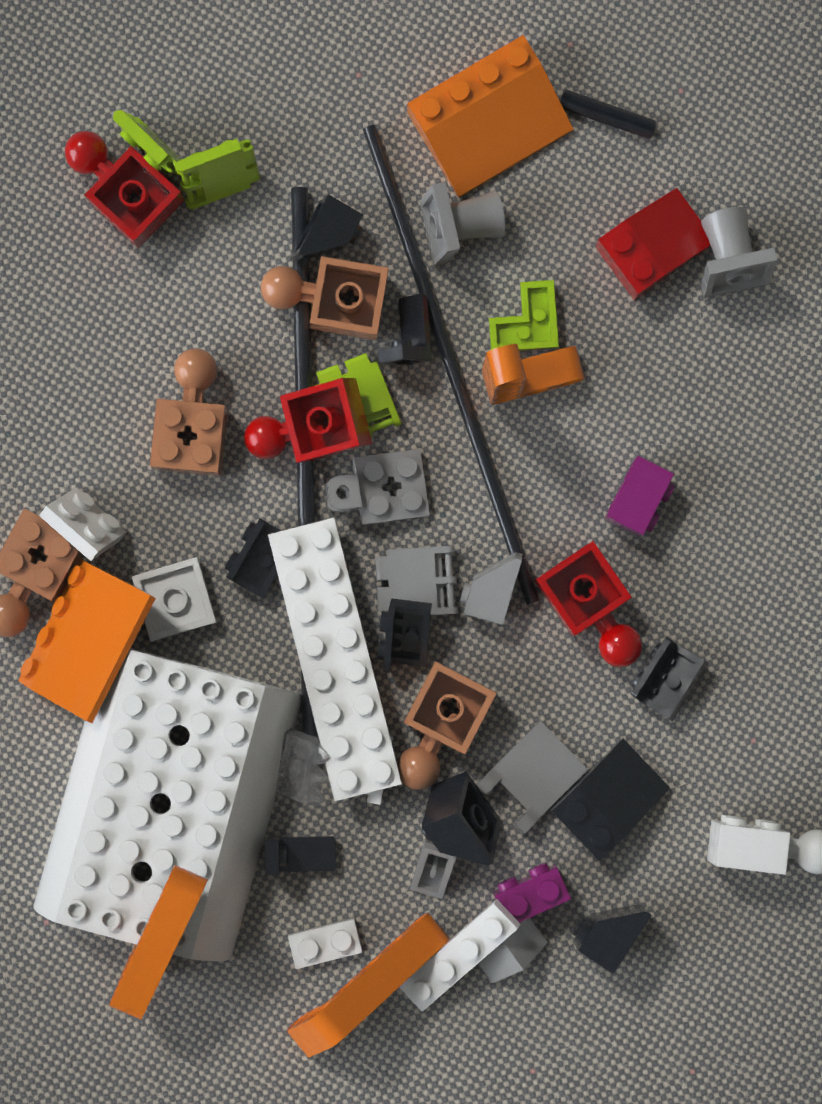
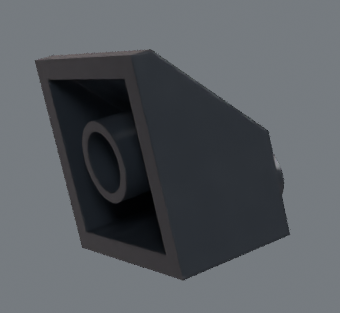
(461, 820)
(610, 934)

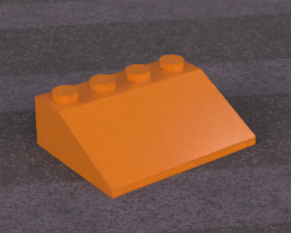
(490, 116)
(86, 640)

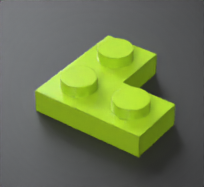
(535, 327)

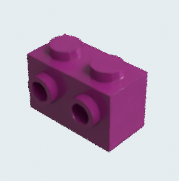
(640, 496)
(533, 893)

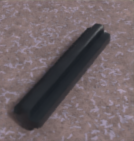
(608, 114)

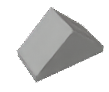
(432, 871)
(514, 953)

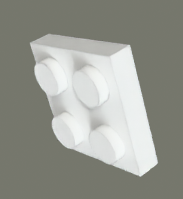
(83, 523)
(180, 599)

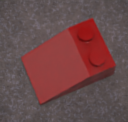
(653, 243)

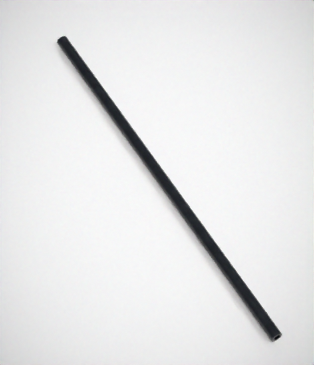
(303, 380)

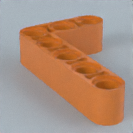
(511, 378)
(158, 942)
(368, 989)

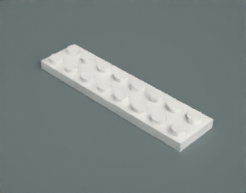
(334, 659)

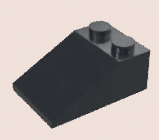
(610, 799)

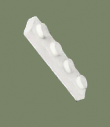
(460, 955)

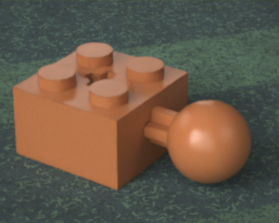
(284, 288)
(195, 372)
(20, 565)
(419, 764)

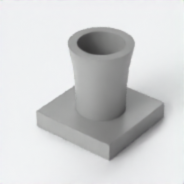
(459, 221)
(735, 262)

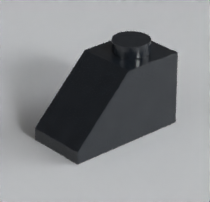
(328, 230)

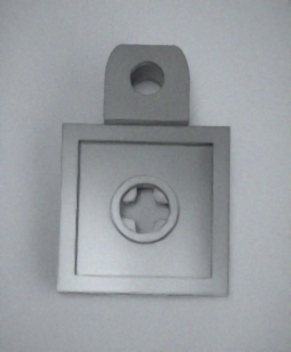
(366, 493)

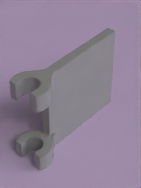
(535, 774)

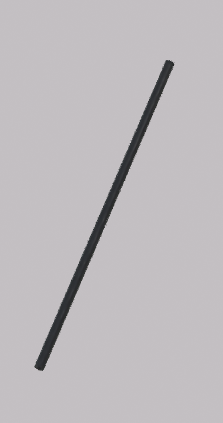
(449, 361)

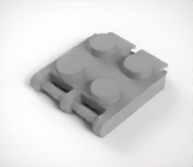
(417, 576)

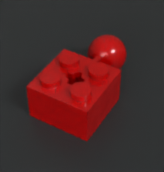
(130, 174)
(305, 426)
(619, 643)

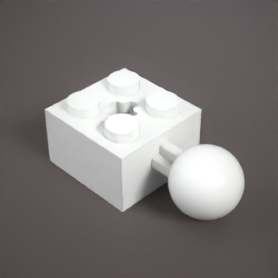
(762, 846)

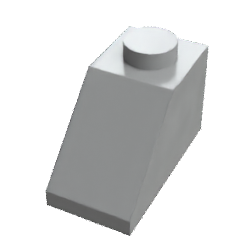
(492, 590)

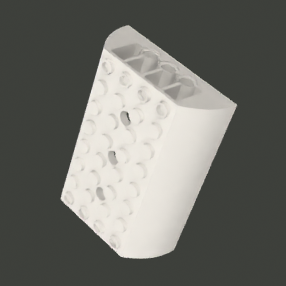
(218, 794)

